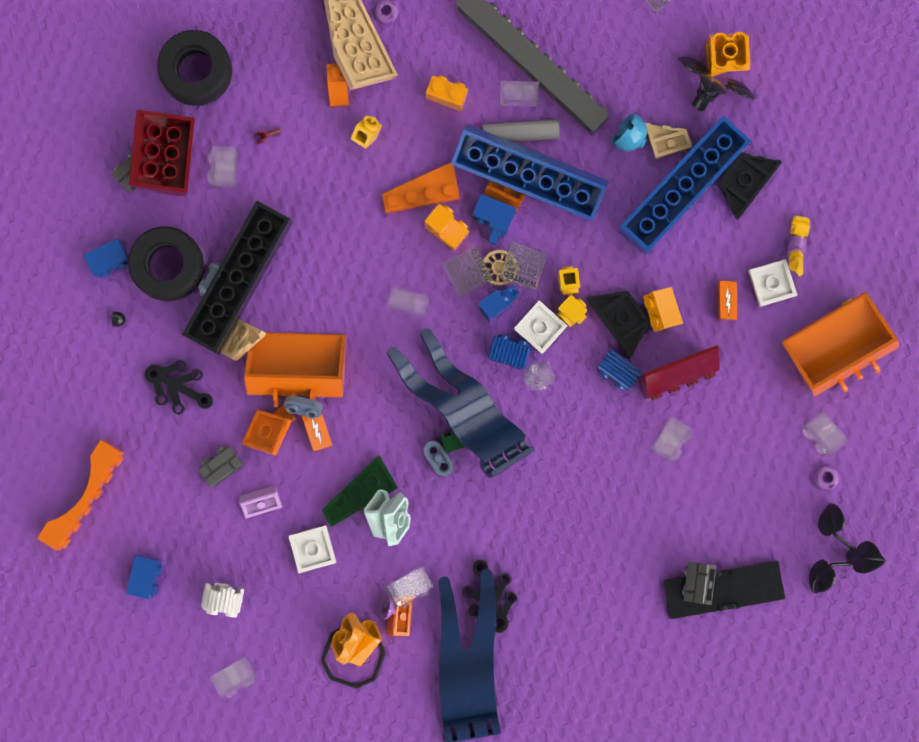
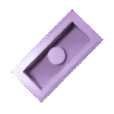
(260, 501)

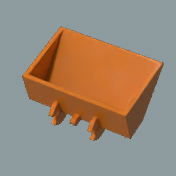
(841, 344)
(296, 365)

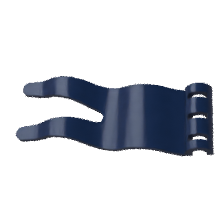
(469, 414)
(468, 675)

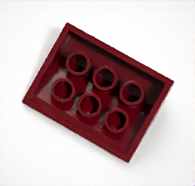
(161, 152)
(680, 372)

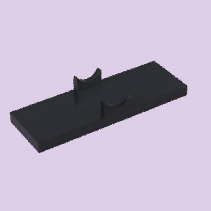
(732, 590)

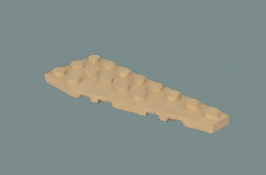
(357, 44)

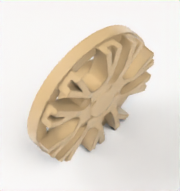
(496, 266)

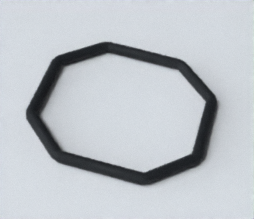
(345, 682)

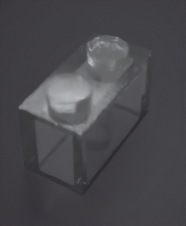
(519, 93)
(223, 167)
(408, 302)
(824, 433)
(671, 439)
(408, 587)
(234, 676)

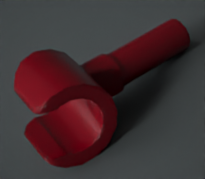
(264, 135)

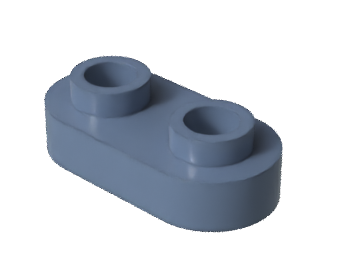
(204, 284)
(303, 406)
(438, 458)

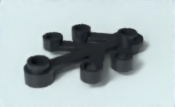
(176, 385)
(498, 592)

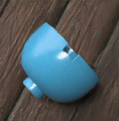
(631, 134)

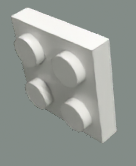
(772, 283)
(540, 327)
(312, 549)

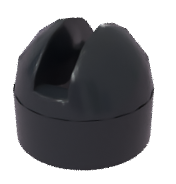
(118, 319)

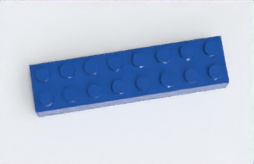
(529, 172)
(684, 185)

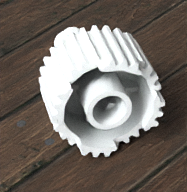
(222, 599)

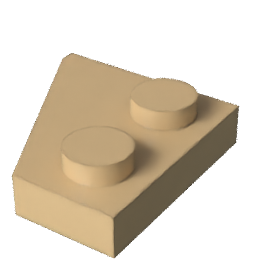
(667, 140)
(241, 340)

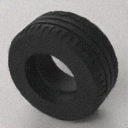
(180, 47)
(148, 245)

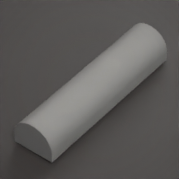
(525, 130)

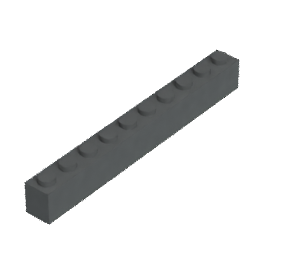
(534, 63)

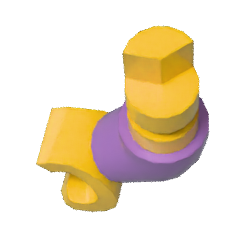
(797, 244)

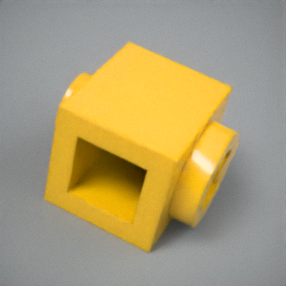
(366, 131)
(568, 280)
(572, 311)

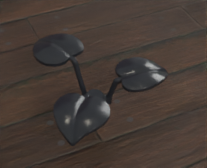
(711, 85)
(864, 557)

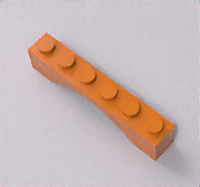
(103, 461)

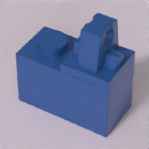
(495, 214)
(498, 303)

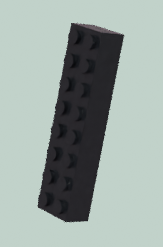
(237, 277)

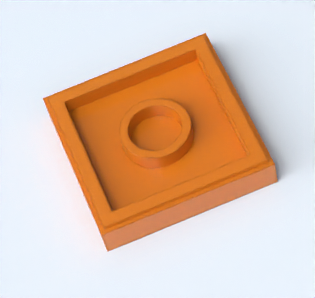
(266, 432)

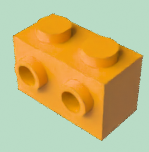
(446, 92)
(662, 309)

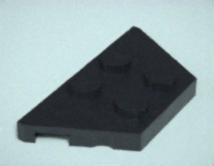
(746, 180)
(622, 318)

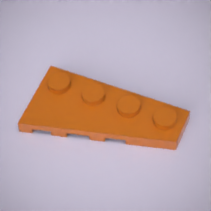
(426, 190)

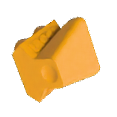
(727, 53)
(355, 640)

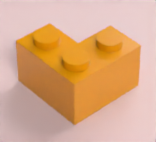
(445, 227)

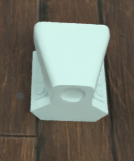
(388, 516)

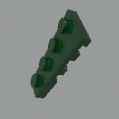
(360, 492)

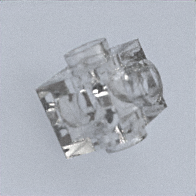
(539, 376)

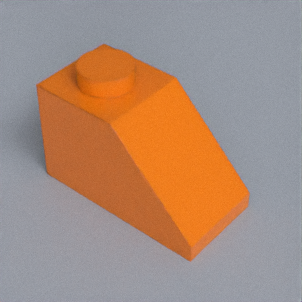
(337, 86)

